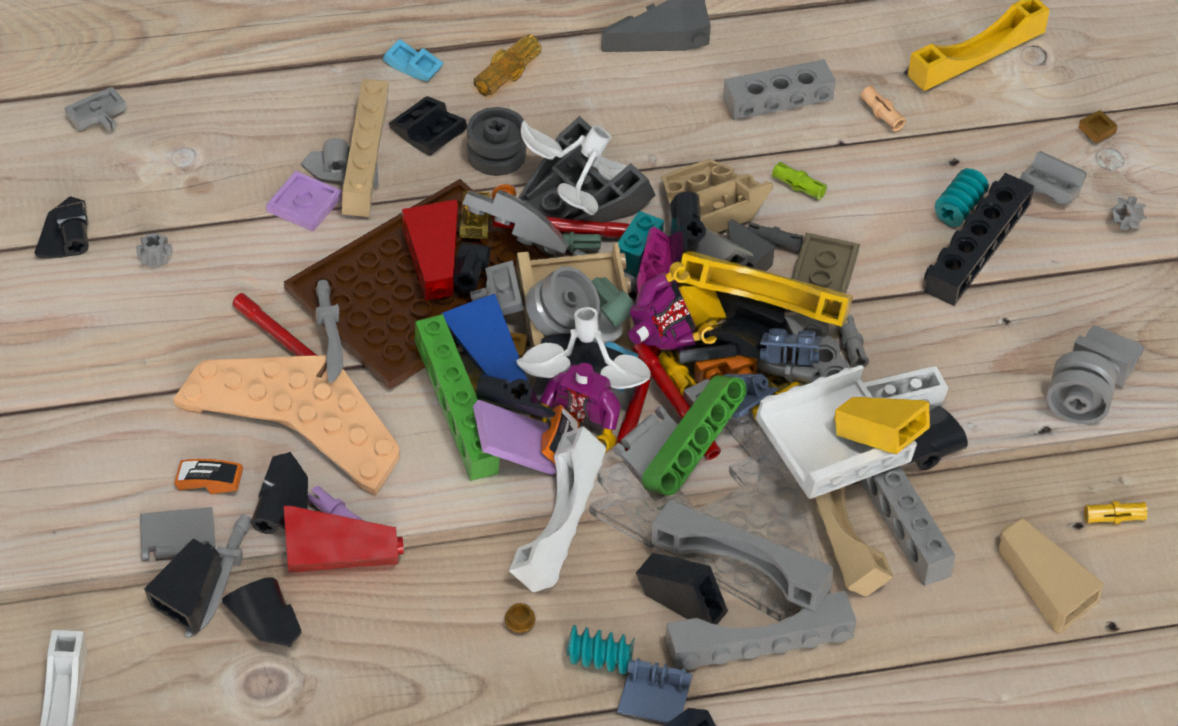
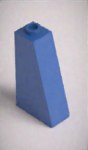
(485, 338)

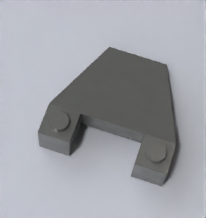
(615, 198)

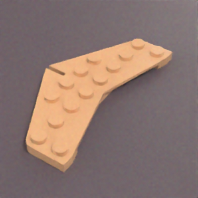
(294, 395)

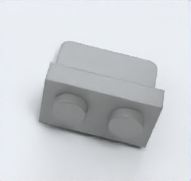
(1116, 349)

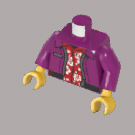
(662, 314)
(587, 398)

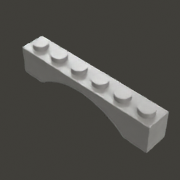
(690, 531)
(700, 643)

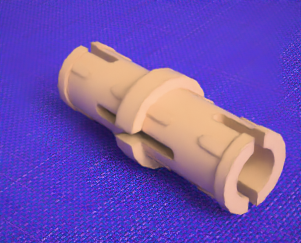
(883, 108)

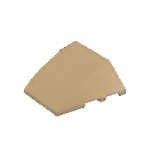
(721, 192)

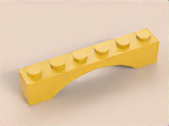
(942, 62)
(767, 287)

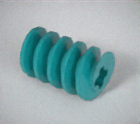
(961, 197)
(600, 650)

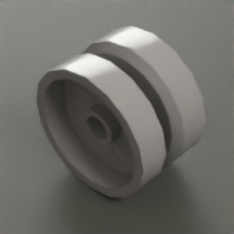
(557, 298)
(1082, 387)

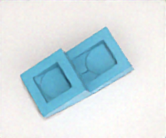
(416, 64)

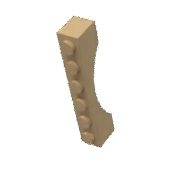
(364, 148)
(861, 565)

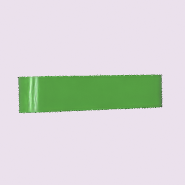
(694, 435)

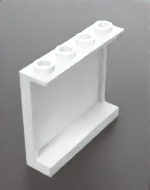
(805, 436)

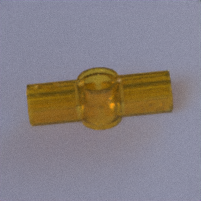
(507, 65)

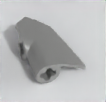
(331, 162)

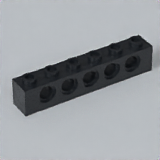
(978, 238)

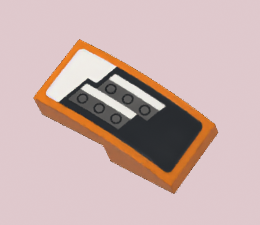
(560, 424)
(214, 474)

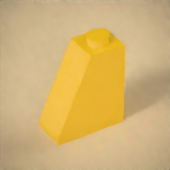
(882, 421)

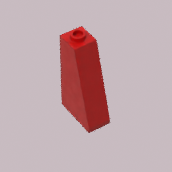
(432, 245)
(336, 542)

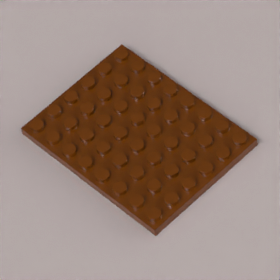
(382, 294)

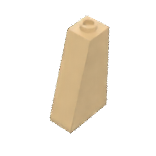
(1049, 575)

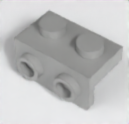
(1054, 178)

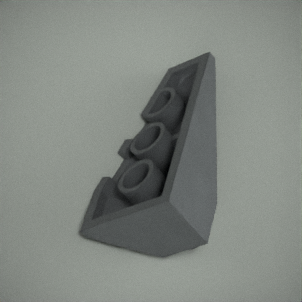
(664, 27)

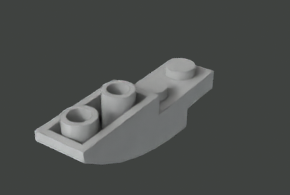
(529, 223)

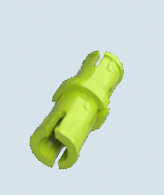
(799, 180)

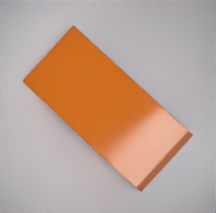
(729, 365)

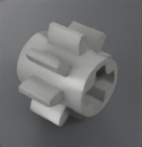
(1136, 213)
(154, 250)

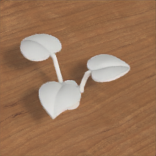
(592, 148)
(590, 326)

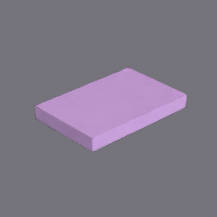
(512, 436)

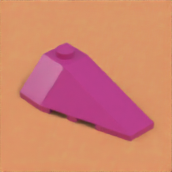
(656, 257)

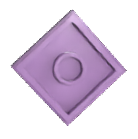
(304, 201)

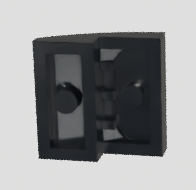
(428, 125)
(743, 332)

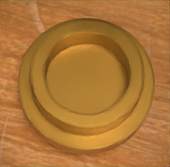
(520, 618)

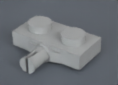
(96, 109)
(504, 283)

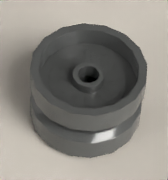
(496, 141)

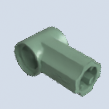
(613, 303)

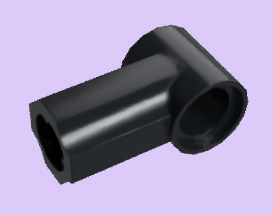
(471, 263)

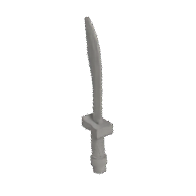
(329, 316)
(227, 557)

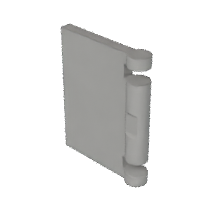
(645, 440)
(172, 530)

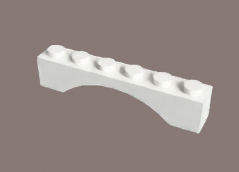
(577, 465)
(63, 677)

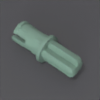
(583, 242)

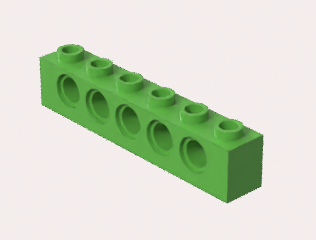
(454, 394)

